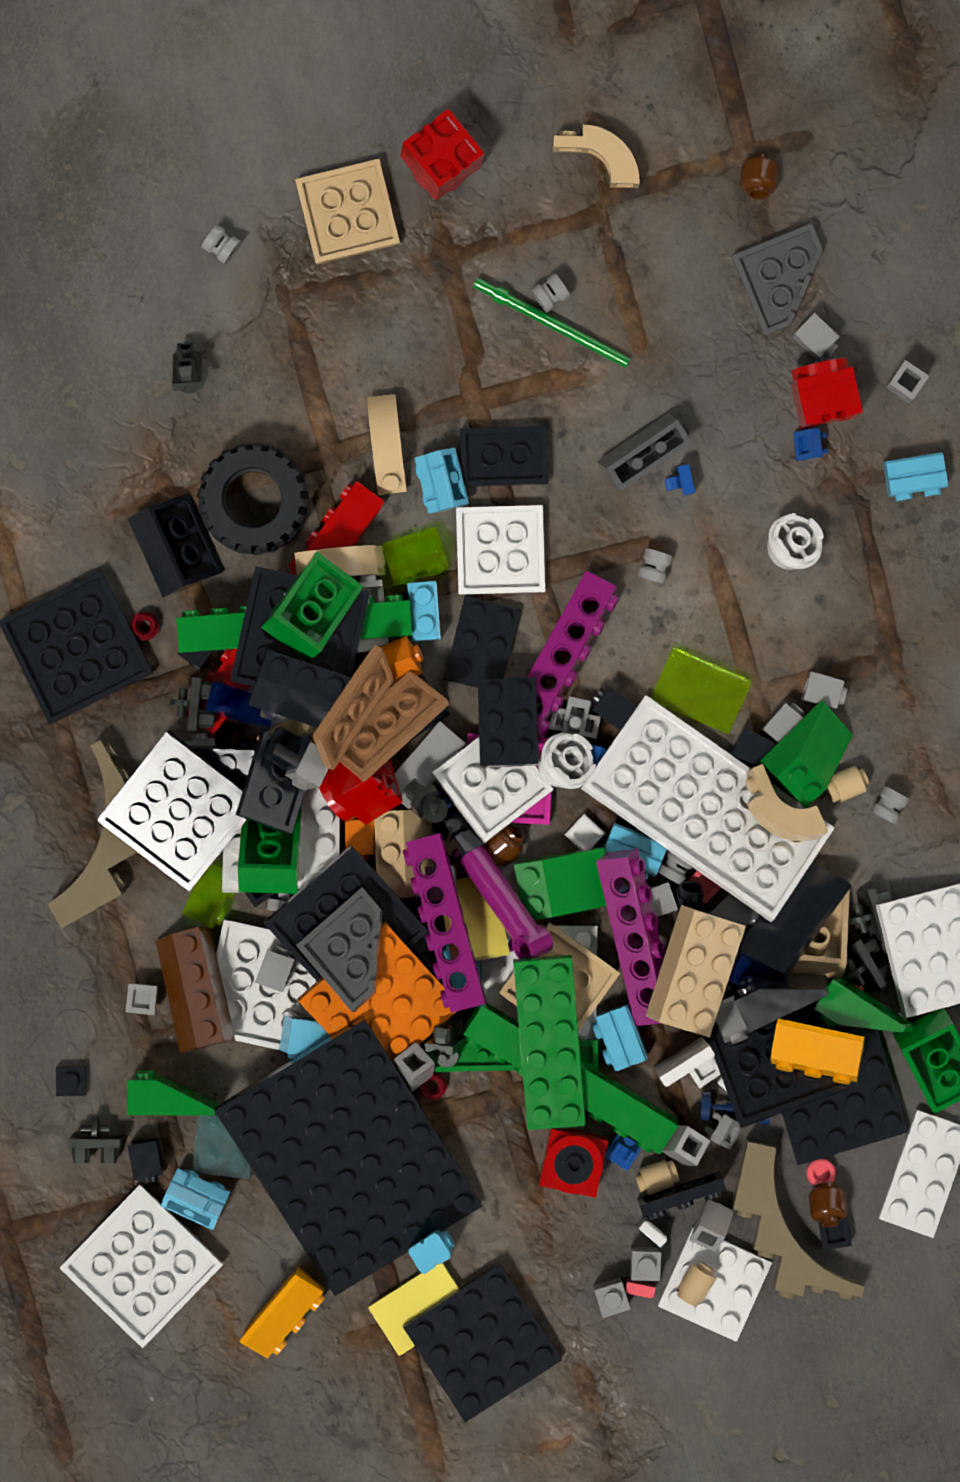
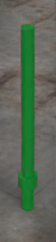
(501, 296)

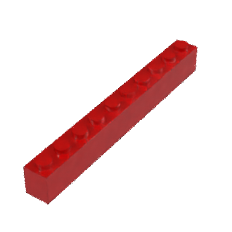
(341, 529)

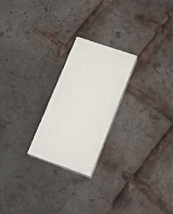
(684, 1061)

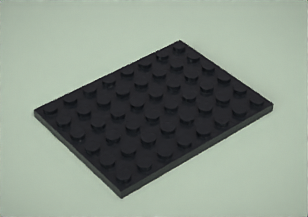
(348, 1156)

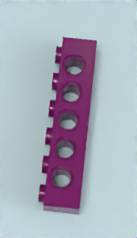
(589, 589)
(435, 849)
(624, 924)

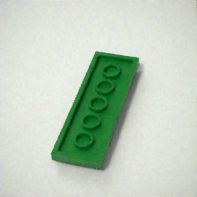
(549, 1042)

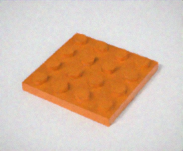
(404, 1002)

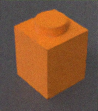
(403, 657)
(360, 837)

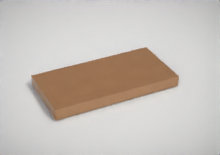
(353, 707)
(394, 722)

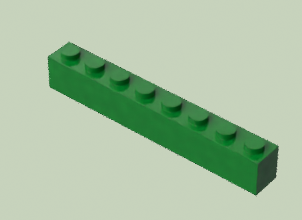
(222, 629)
(602, 1095)

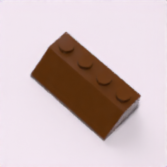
(195, 989)

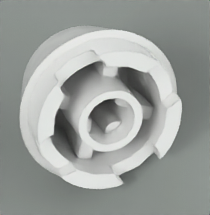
(794, 542)
(566, 761)

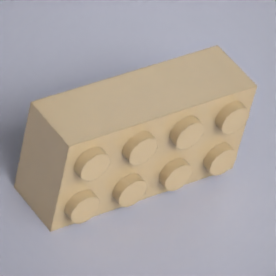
(695, 971)

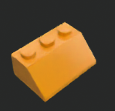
(817, 1051)
(283, 1313)

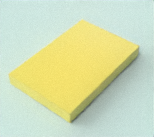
(484, 928)
(409, 1301)

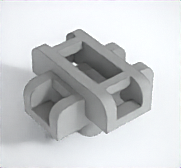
(575, 719)

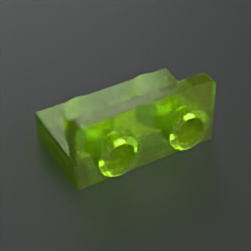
(415, 556)
(208, 899)

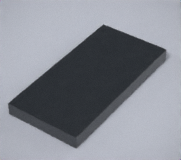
(807, 909)

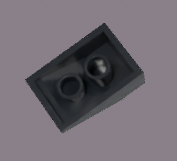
(773, 996)

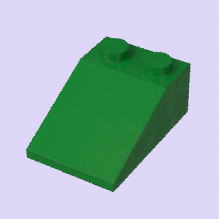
(312, 607)
(809, 754)
(269, 858)
(560, 883)
(855, 1008)
(934, 1058)
(162, 1096)

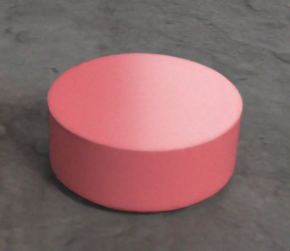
(820, 1171)

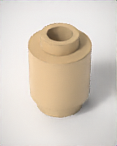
(847, 784)
(657, 1177)
(696, 1283)

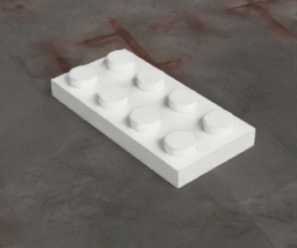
(923, 1174)

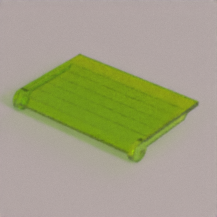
(701, 690)

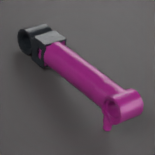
(468, 849)

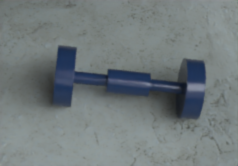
(706, 1105)

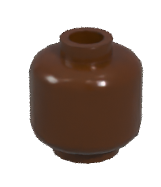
(759, 176)
(505, 845)
(828, 1204)

